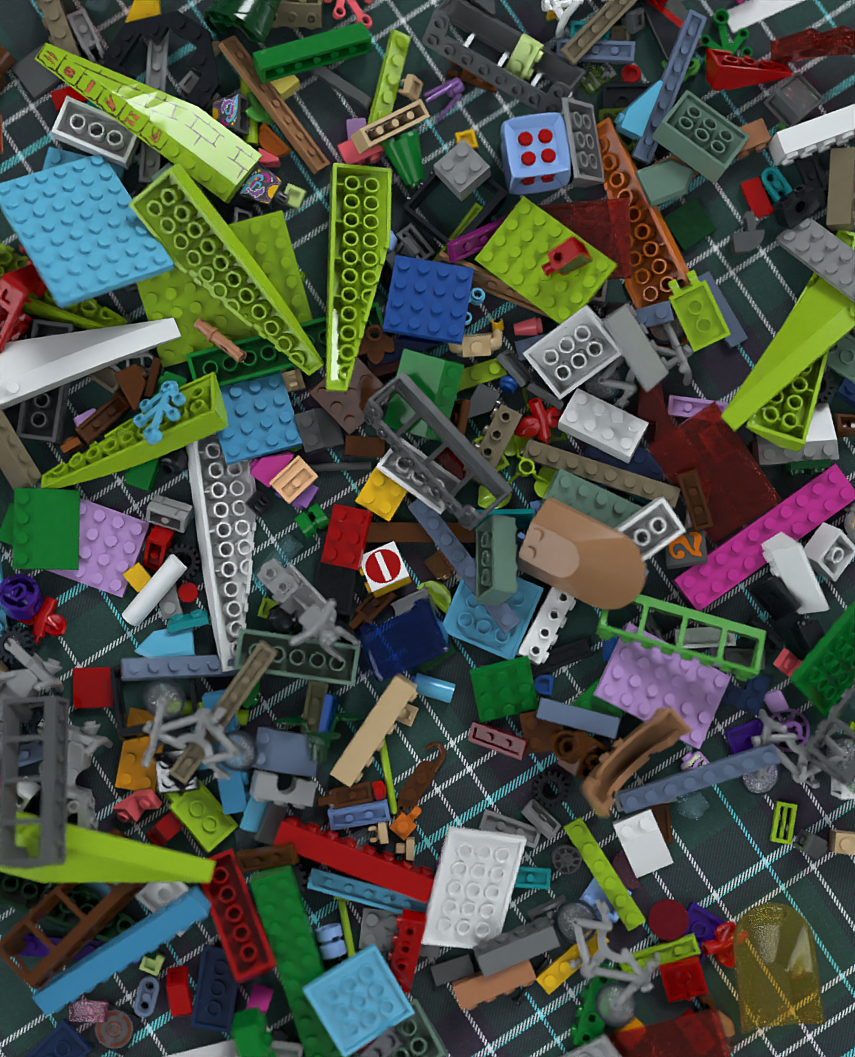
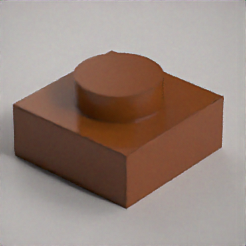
(72, 444)

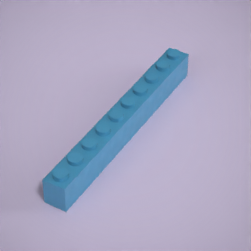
(122, 950)

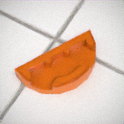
(271, 142)

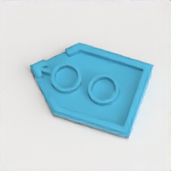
(166, 644)

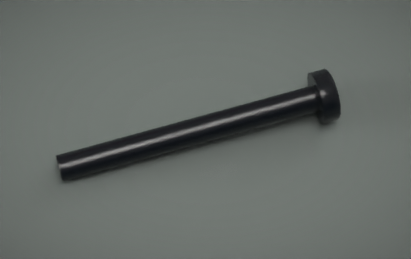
(517, 1000)

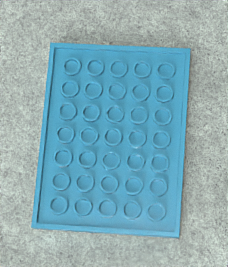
(81, 230)

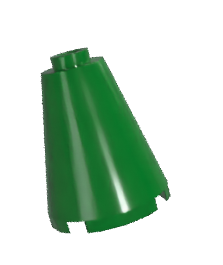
(406, 157)

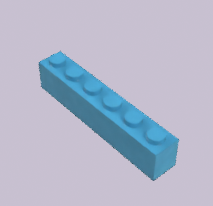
(233, 791)

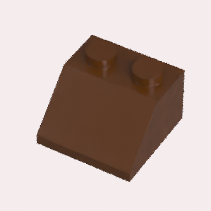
(133, 383)

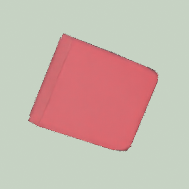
(269, 160)

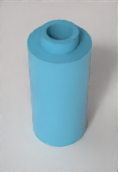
(433, 687)

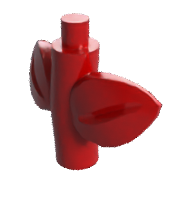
(539, 422)
(46, 621)
(722, 944)

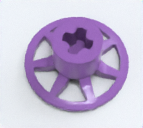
(792, 727)

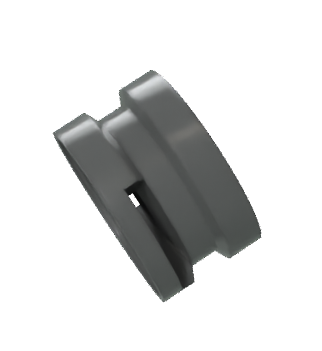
(566, 858)

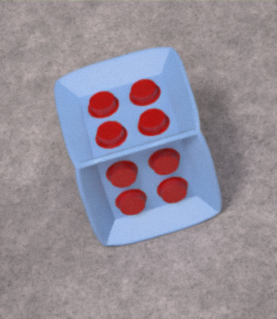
(535, 153)

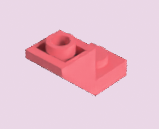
(787, 662)
(134, 805)

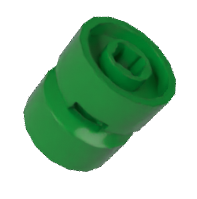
(306, 525)

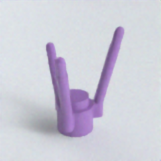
(452, 88)

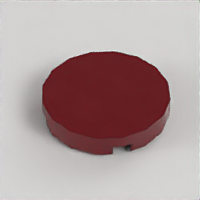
(668, 919)

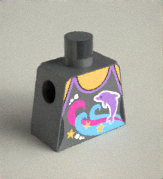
(231, 113)
(263, 188)

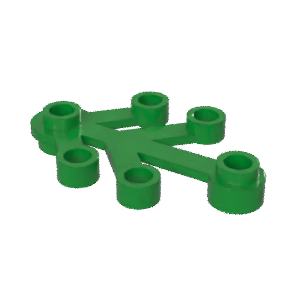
(724, 37)

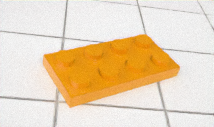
(130, 772)

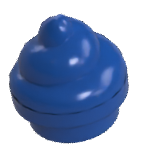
(508, 384)

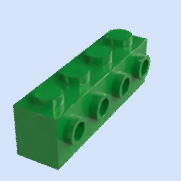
(588, 1023)

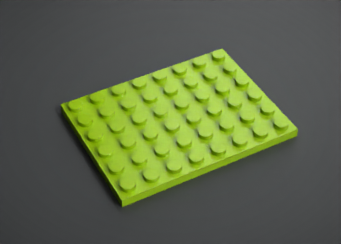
(179, 297)

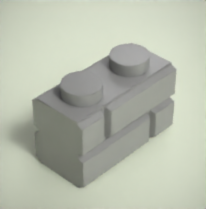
(169, 513)

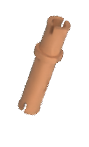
(212, 335)

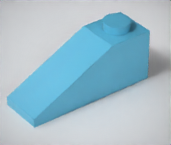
(634, 118)

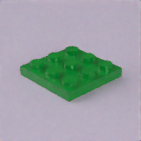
(503, 689)

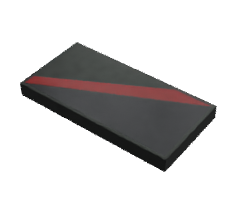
(665, 23)

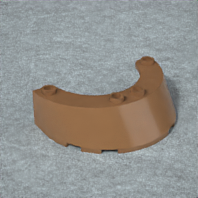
(629, 755)

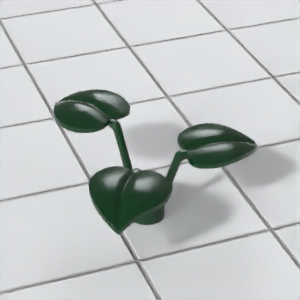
(320, 739)

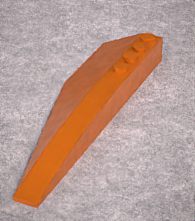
(653, 249)

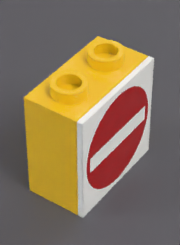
(384, 570)

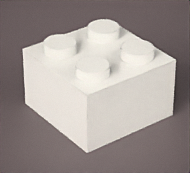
(829, 551)

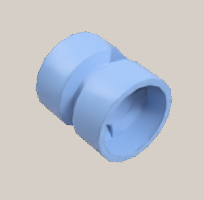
(330, 940)

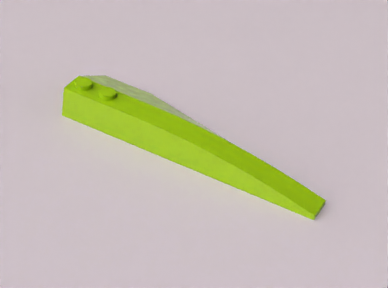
(126, 446)

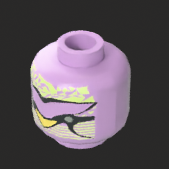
(693, 760)

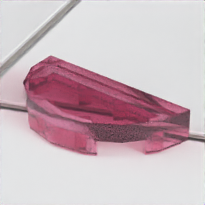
(624, 870)

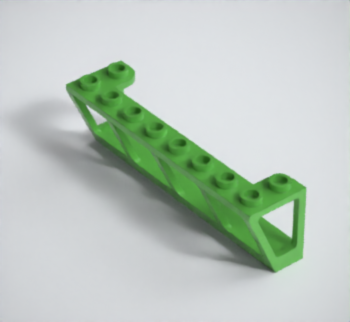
(742, 673)

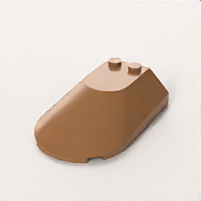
(582, 557)

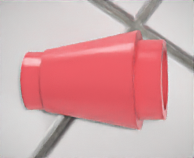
(529, 327)

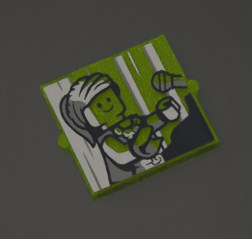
(595, 75)

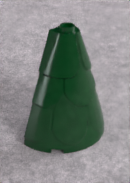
(251, 16)

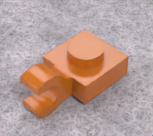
(405, 824)

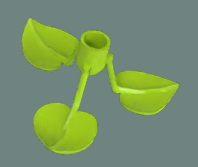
(526, 467)

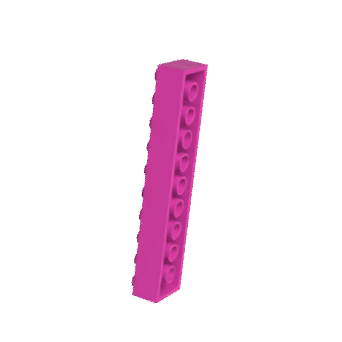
(743, 551)

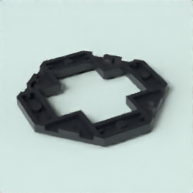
(155, 29)

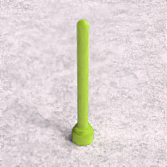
(388, 779)
(346, 928)

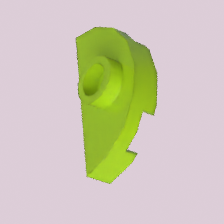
(439, 593)

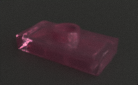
(88, 1011)

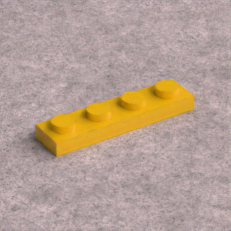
(560, 968)

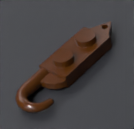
(420, 779)

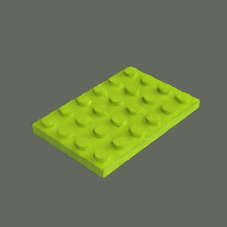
(522, 248)

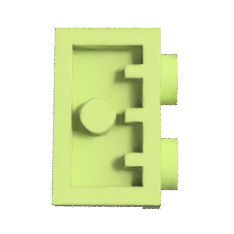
(524, 57)

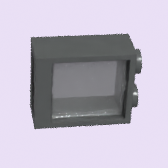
(793, 100)

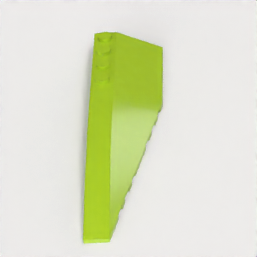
(217, 260)

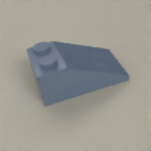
(284, 752)

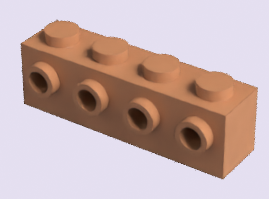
(477, 988)

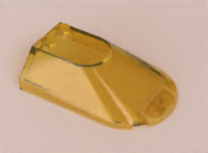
(776, 968)

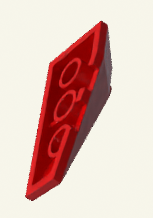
(734, 72)

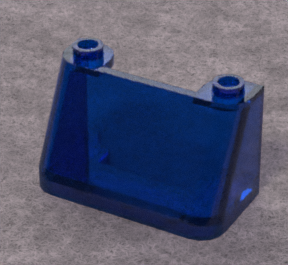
(404, 640)

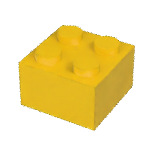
(381, 495)

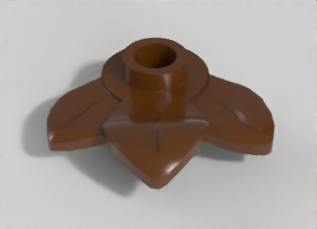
(377, 346)

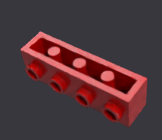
(406, 946)

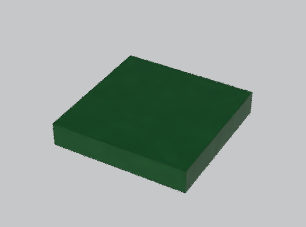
(689, 224)

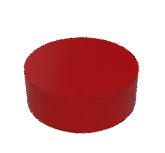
(630, 74)
(188, 592)

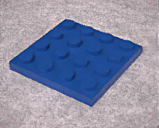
(428, 299)

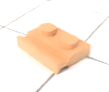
(294, 479)

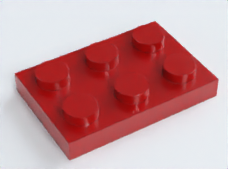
(346, 537)

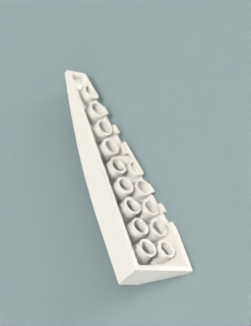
(48, 362)

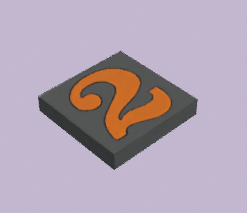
(687, 549)

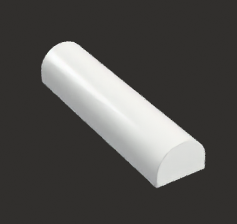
(154, 591)

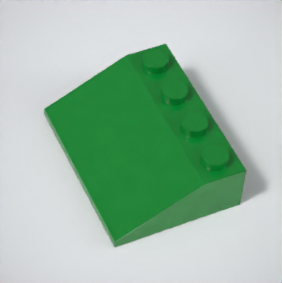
(436, 379)
(46, 529)

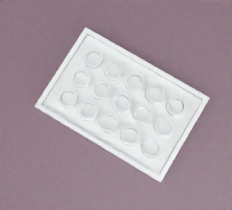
(472, 887)

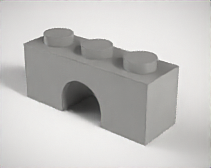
(299, 793)

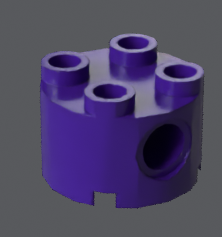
(20, 597)

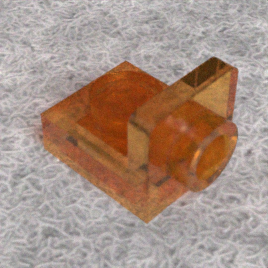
(439, 566)

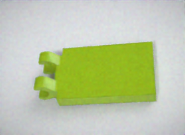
(698, 312)
(202, 816)

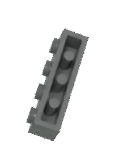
(516, 946)

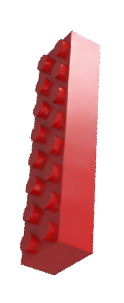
(356, 859)

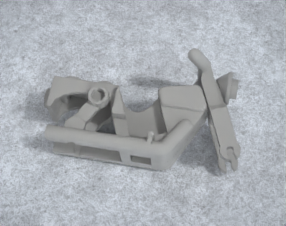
(306, 603)

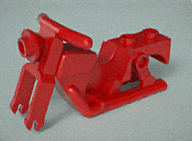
(14, 293)

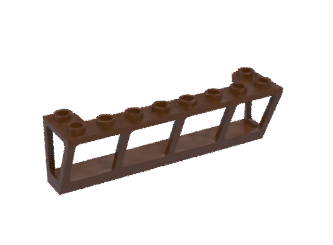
(90, 925)

